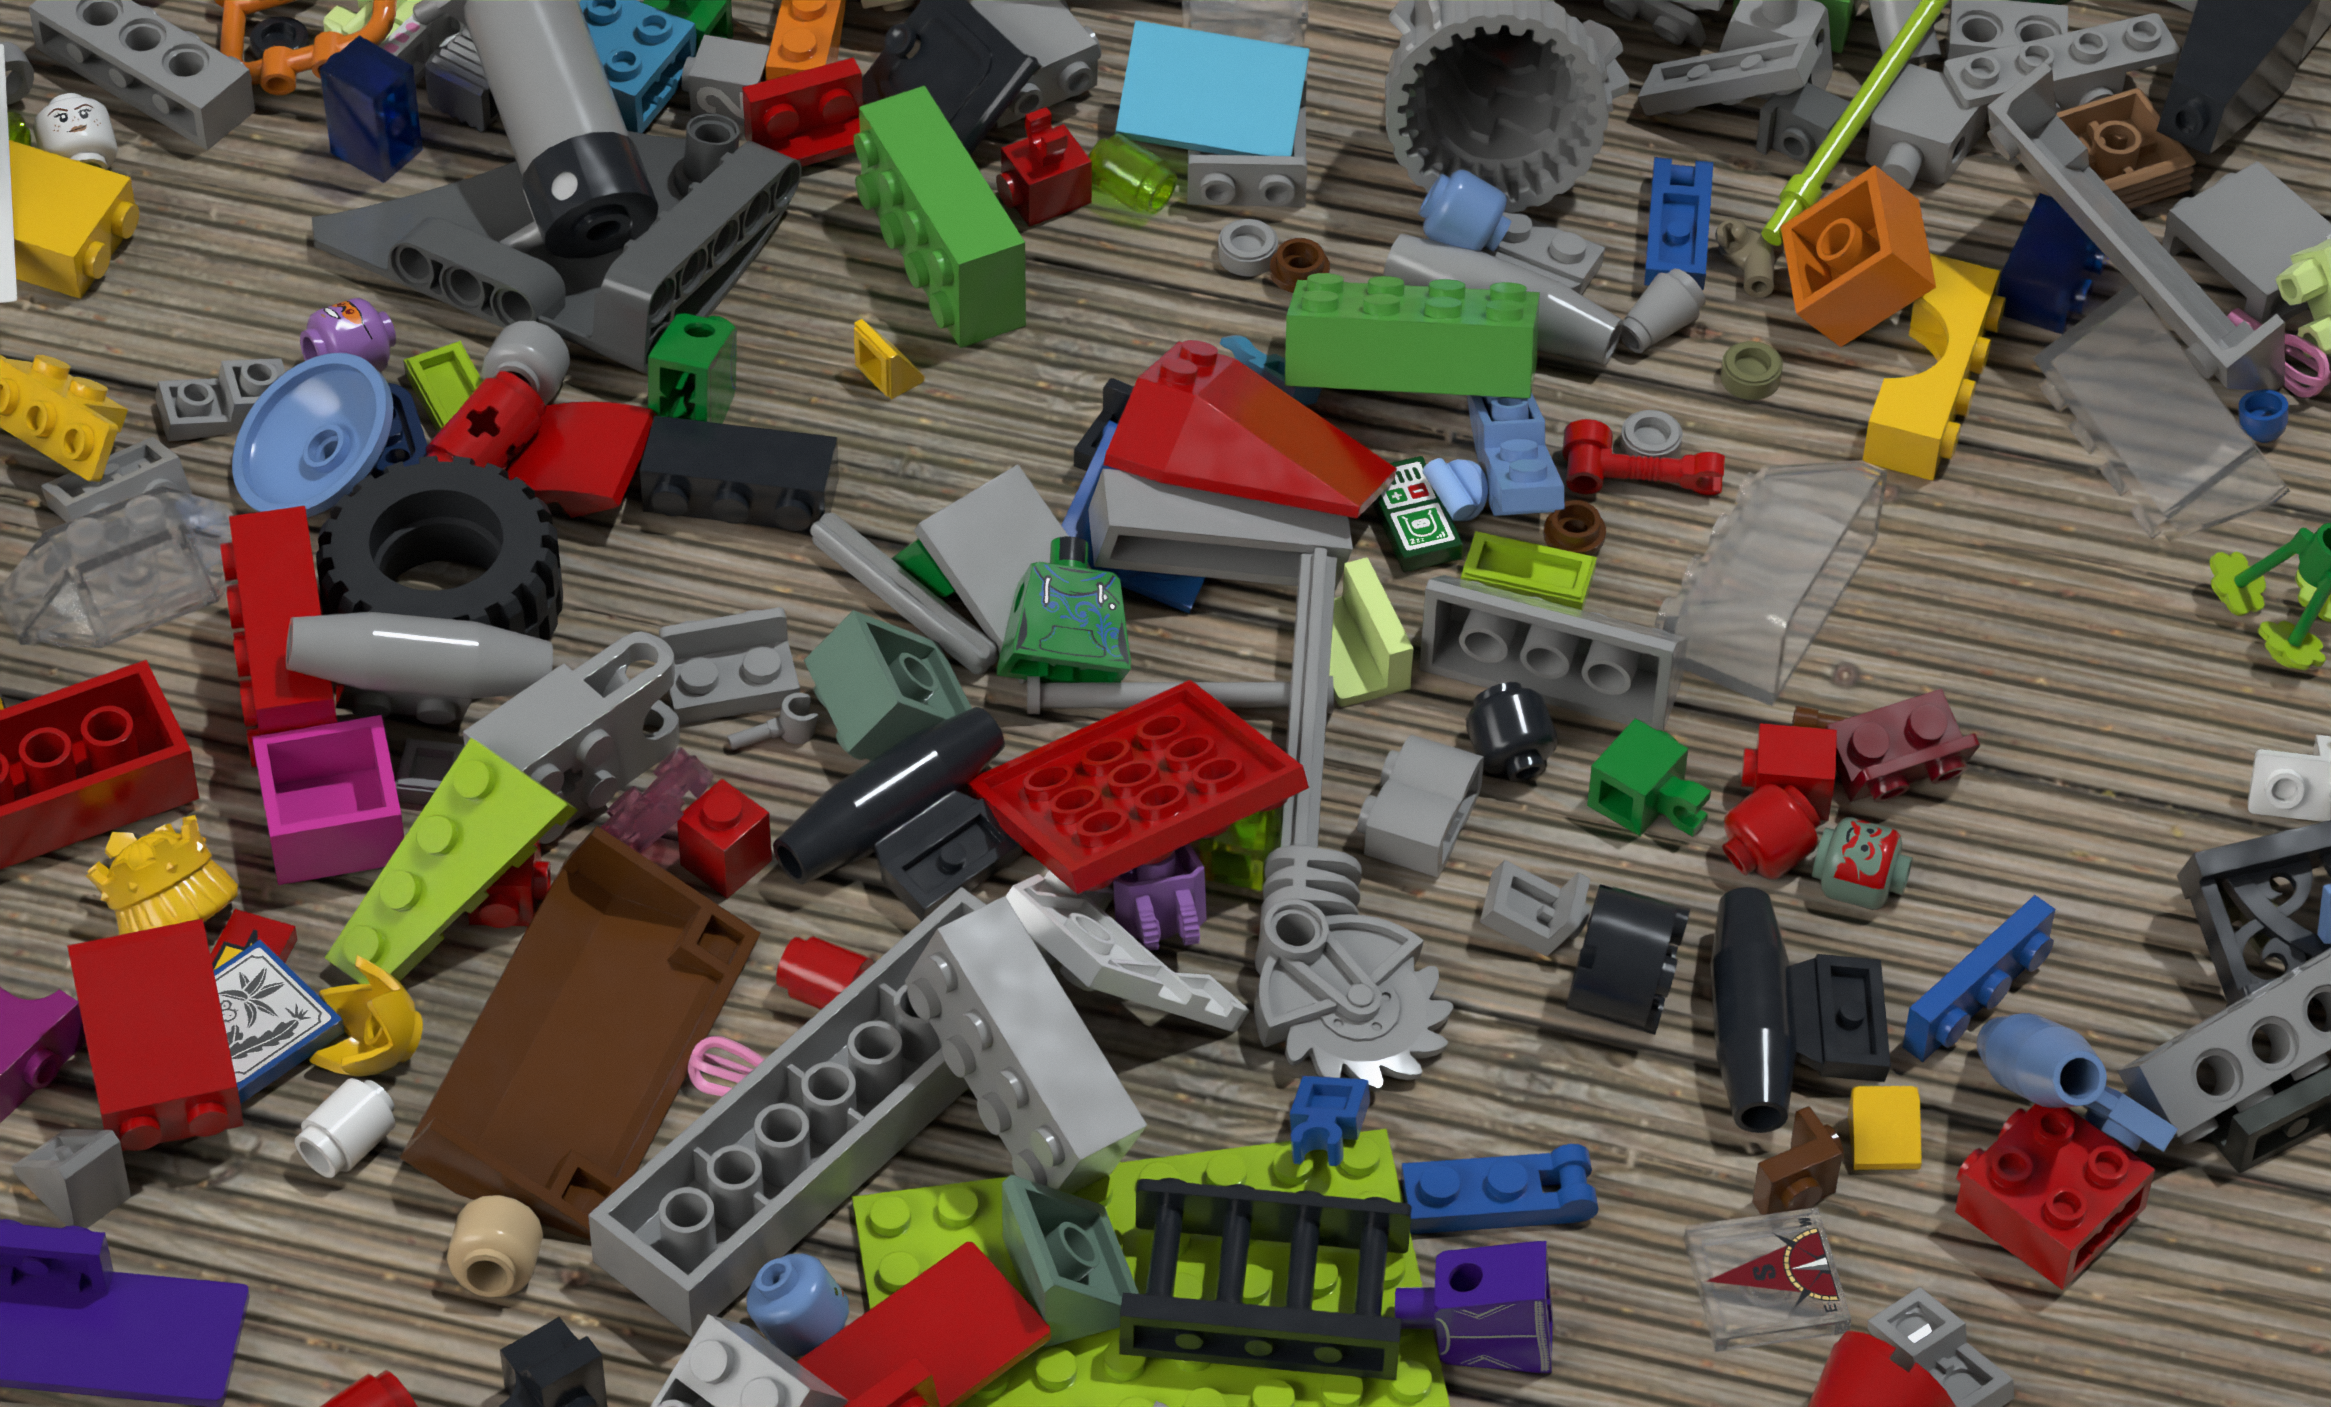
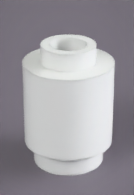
(345, 1127)

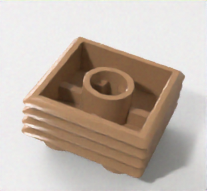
(2128, 150)

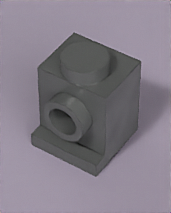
(1798, 122)

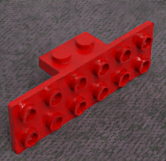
(932, 1338)

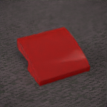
(584, 454)

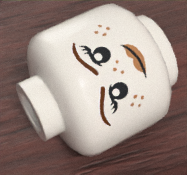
(77, 130)

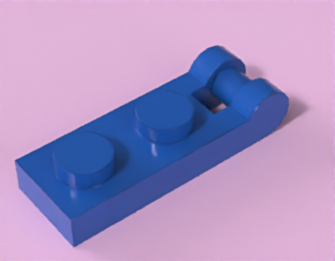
(1679, 219)
(1499, 1191)

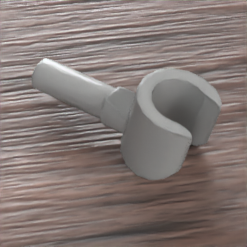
(792, 725)

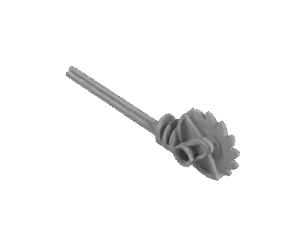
(1351, 977)

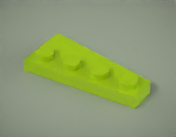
(459, 845)

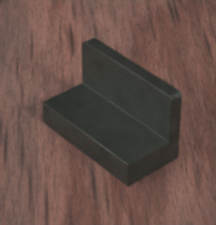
(2276, 1124)

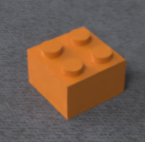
(1857, 256)

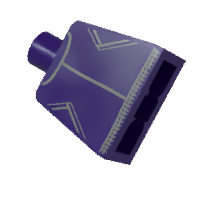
(1487, 1307)

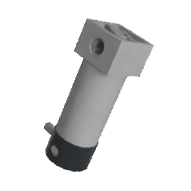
(561, 124)

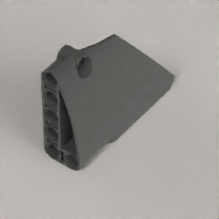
(709, 226)

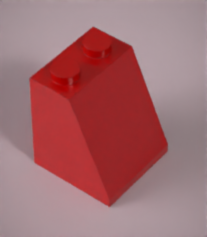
(156, 1035)

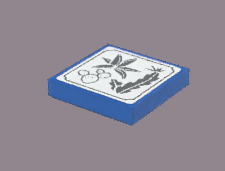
(270, 1017)

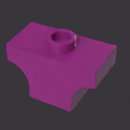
(35, 1043)

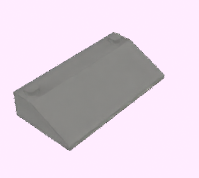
(2028, 127)

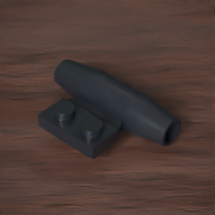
(911, 817)
(1774, 1013)

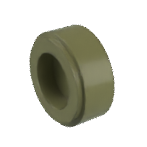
(1751, 370)

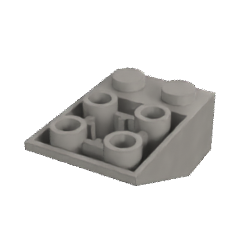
(739, 1368)

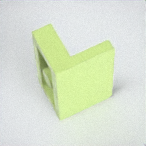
(1368, 641)

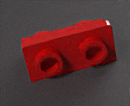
(806, 112)

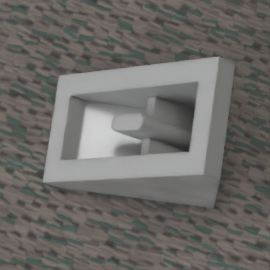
(77, 1175)

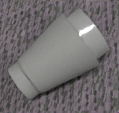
(1663, 309)

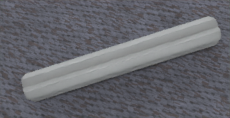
(904, 593)

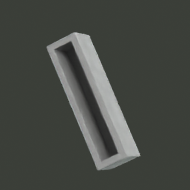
(1206, 533)

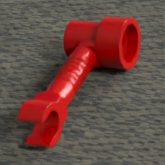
(1590, 459)

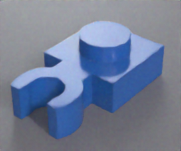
(1326, 1114)

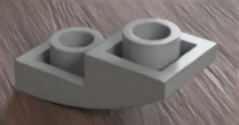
(214, 405)

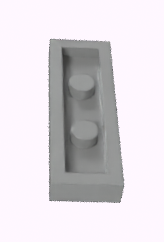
(1729, 76)

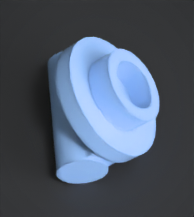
(1459, 486)

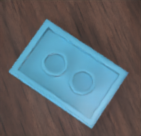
(1211, 91)

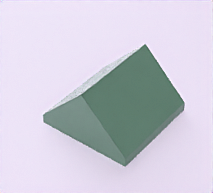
(1065, 1258)

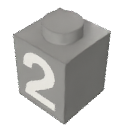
(719, 74)

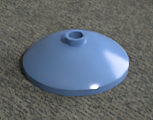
(313, 434)

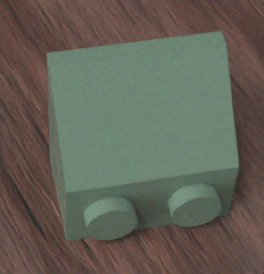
(882, 684)

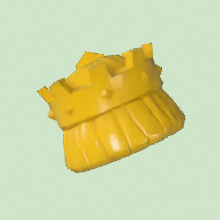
(162, 878)

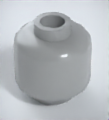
(532, 354)

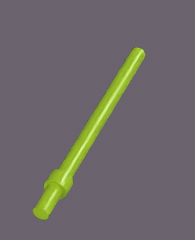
(1804, 188)

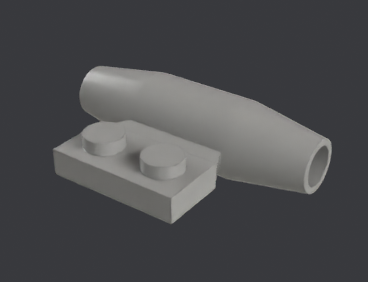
(1531, 255)
(414, 662)

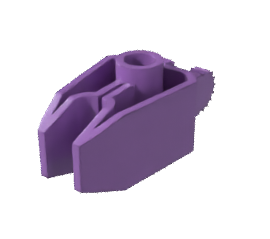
(1163, 899)

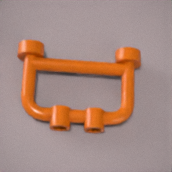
(281, 64)

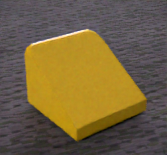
(883, 362)
(1885, 1128)

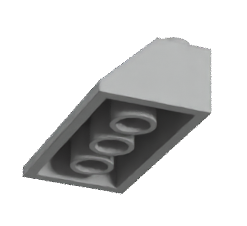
(1554, 649)

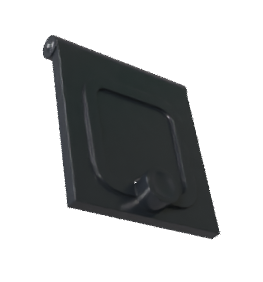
(960, 61)

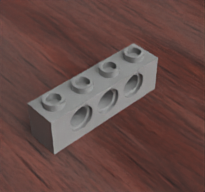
(147, 64)
(2167, 1075)

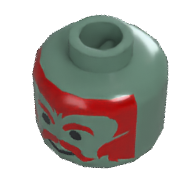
(1861, 863)

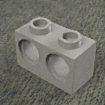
(1994, 24)

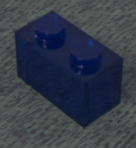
(371, 109)
(2050, 269)

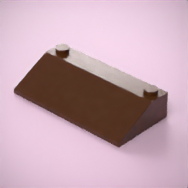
(583, 1038)

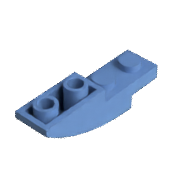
(1514, 455)

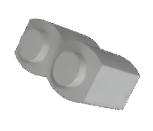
(1421, 804)

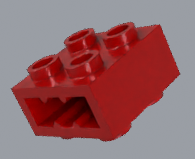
(2053, 1190)

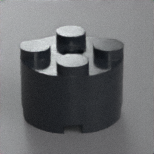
(1627, 959)

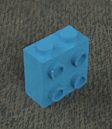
(640, 54)

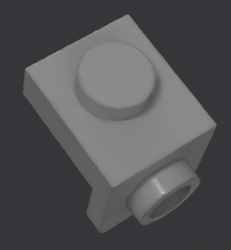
(1534, 909)

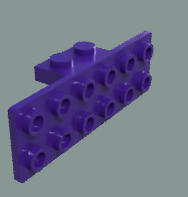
(108, 1332)

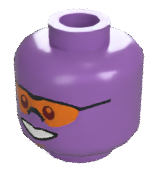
(351, 329)

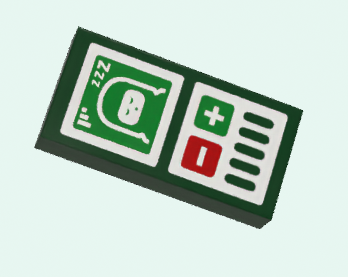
(1416, 519)

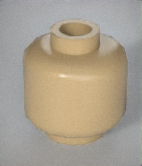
(495, 1246)

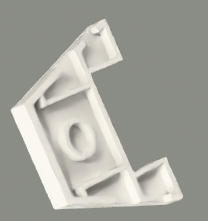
(1109, 959)

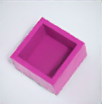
(329, 799)

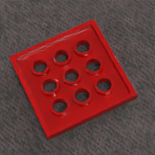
(1137, 786)

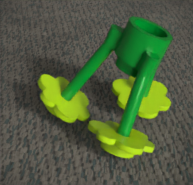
(2242, 586)

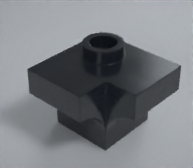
(553, 1369)

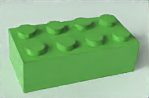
(941, 217)
(1412, 336)

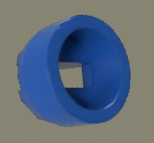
(2263, 415)

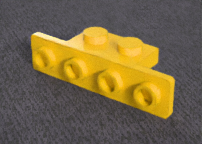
(59, 414)

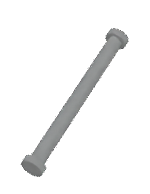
(1130, 693)

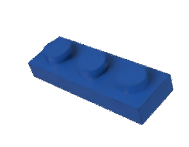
(1980, 979)

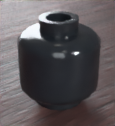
(1511, 731)

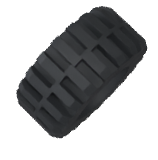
(438, 515)

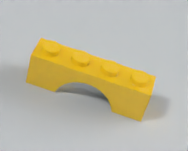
(1917, 413)

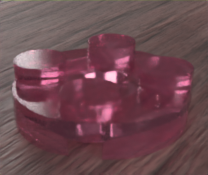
(645, 816)

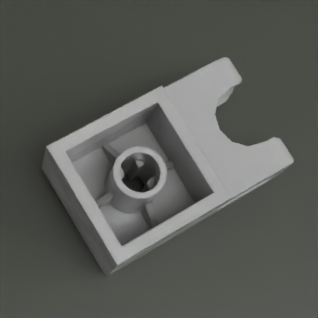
(585, 725)

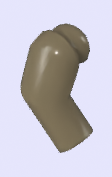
(1750, 254)

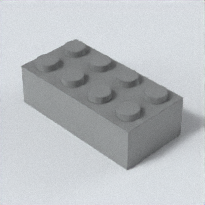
(1023, 1050)

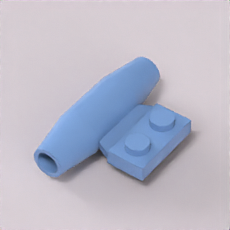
(2061, 1071)

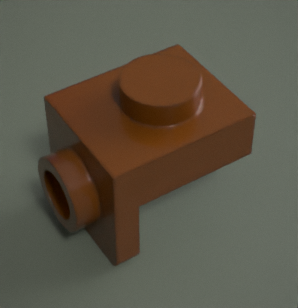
(1804, 1172)

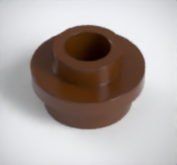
(1296, 261)
(1575, 528)

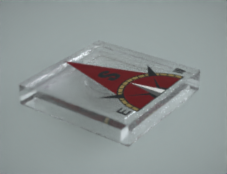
(1767, 1279)

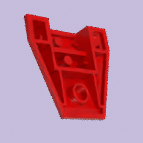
(1231, 432)

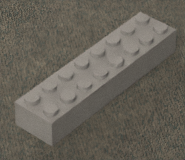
(783, 1143)

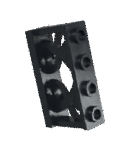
(2245, 874)

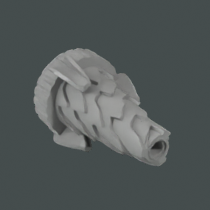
(1500, 93)

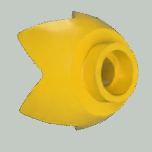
(378, 1024)

